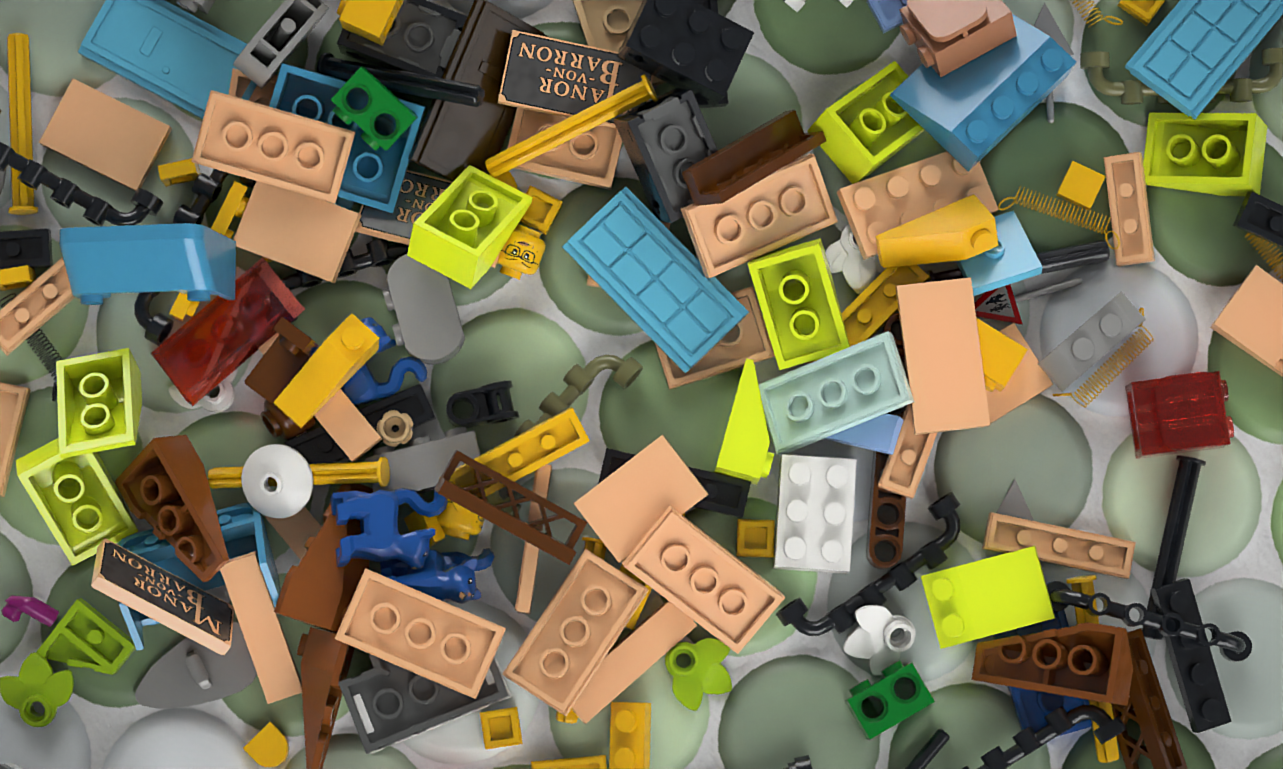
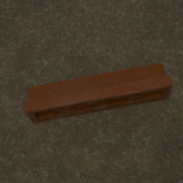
(750, 159)
(505, 520)
(1150, 712)

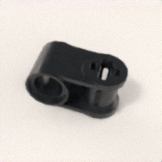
(484, 405)

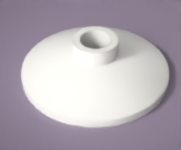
(292, 477)

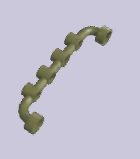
(1134, 90)
(578, 382)

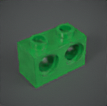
(379, 102)
(892, 707)

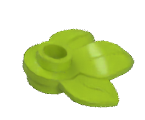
(702, 675)
(37, 684)

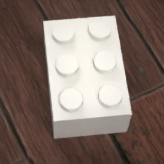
(814, 514)

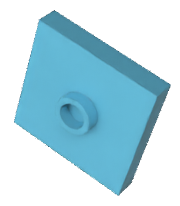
(1003, 264)

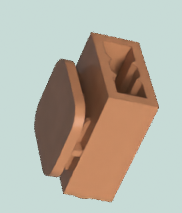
(955, 30)

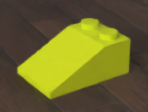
(867, 125)
(1205, 154)
(467, 226)
(799, 303)
(98, 402)
(746, 438)
(75, 499)
(987, 597)

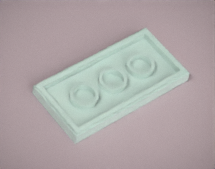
(835, 393)

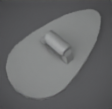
(197, 674)

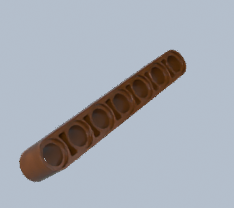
(877, 531)

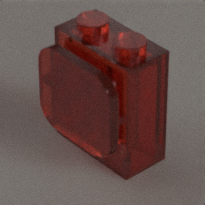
(1179, 414)

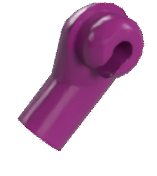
(31, 606)

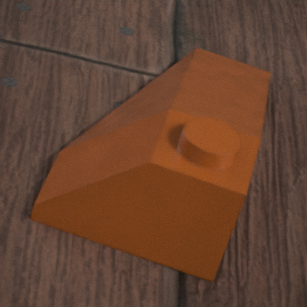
(174, 496)
(317, 588)
(1071, 661)
(322, 667)

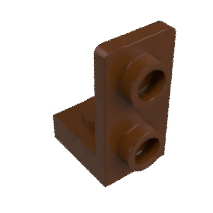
(281, 361)

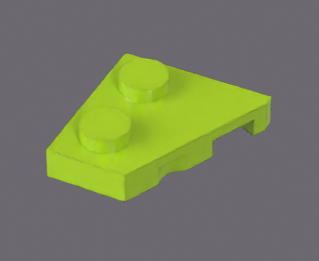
(87, 641)

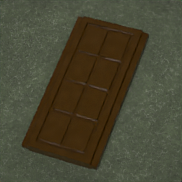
(465, 134)

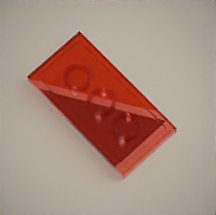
(226, 332)

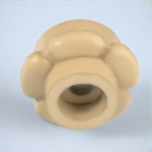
(392, 418)

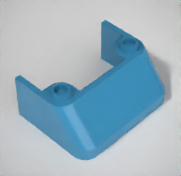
(148, 260)
(242, 533)

